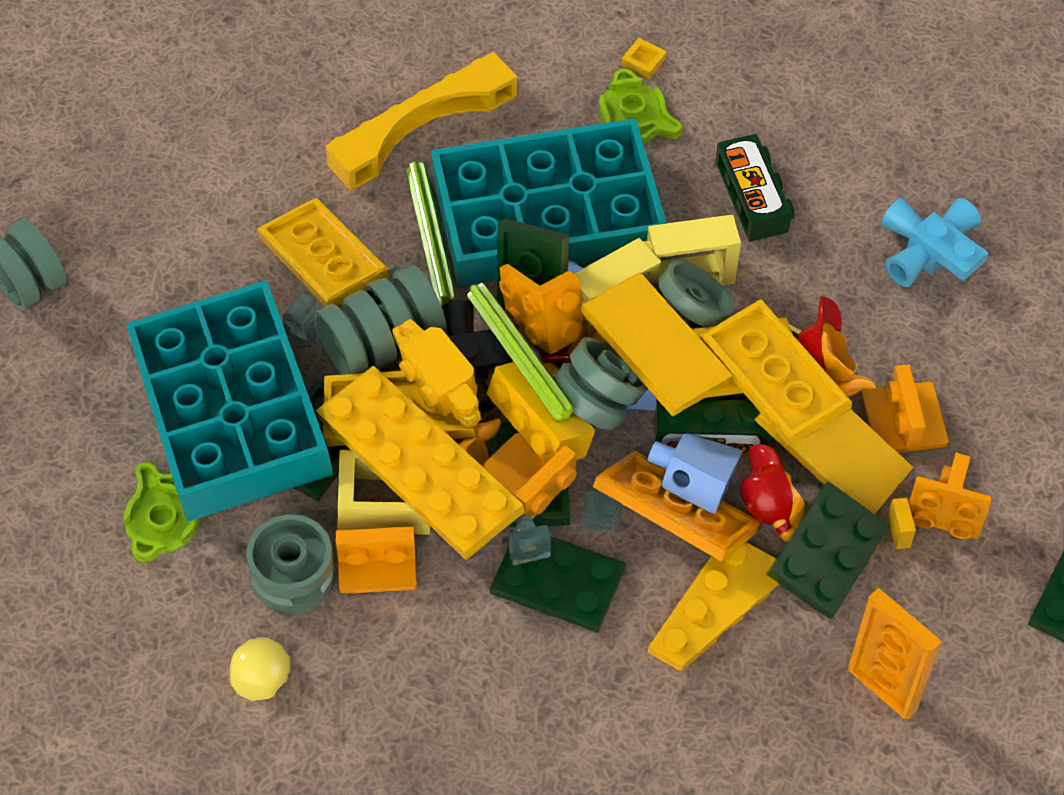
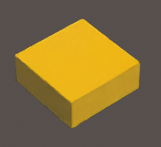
(643, 58)
(901, 523)

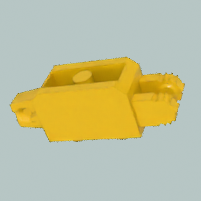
(439, 370)

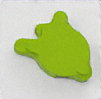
(632, 99)
(155, 516)

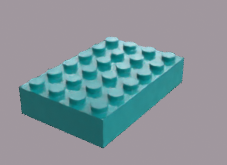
(567, 180)
(228, 400)

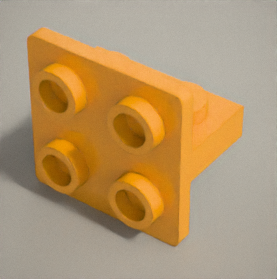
(906, 413)
(948, 504)
(376, 559)

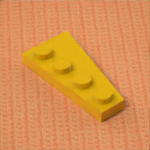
(713, 605)

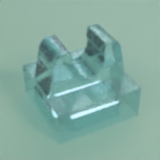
(300, 317)
(600, 513)
(528, 541)

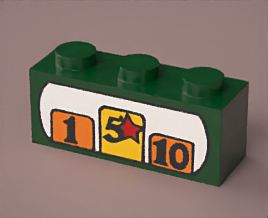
(754, 187)
(716, 420)

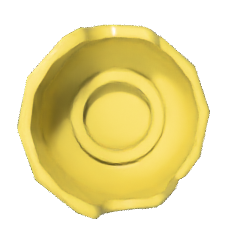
(259, 668)

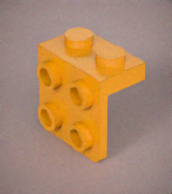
(544, 313)
(528, 476)

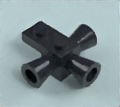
(478, 347)

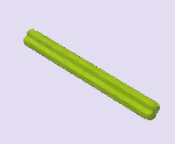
(431, 233)
(520, 352)

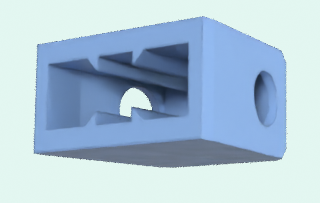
(697, 469)

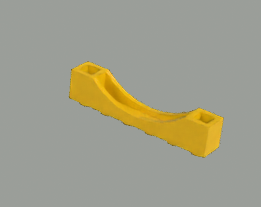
(477, 87)

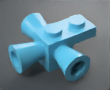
(933, 241)

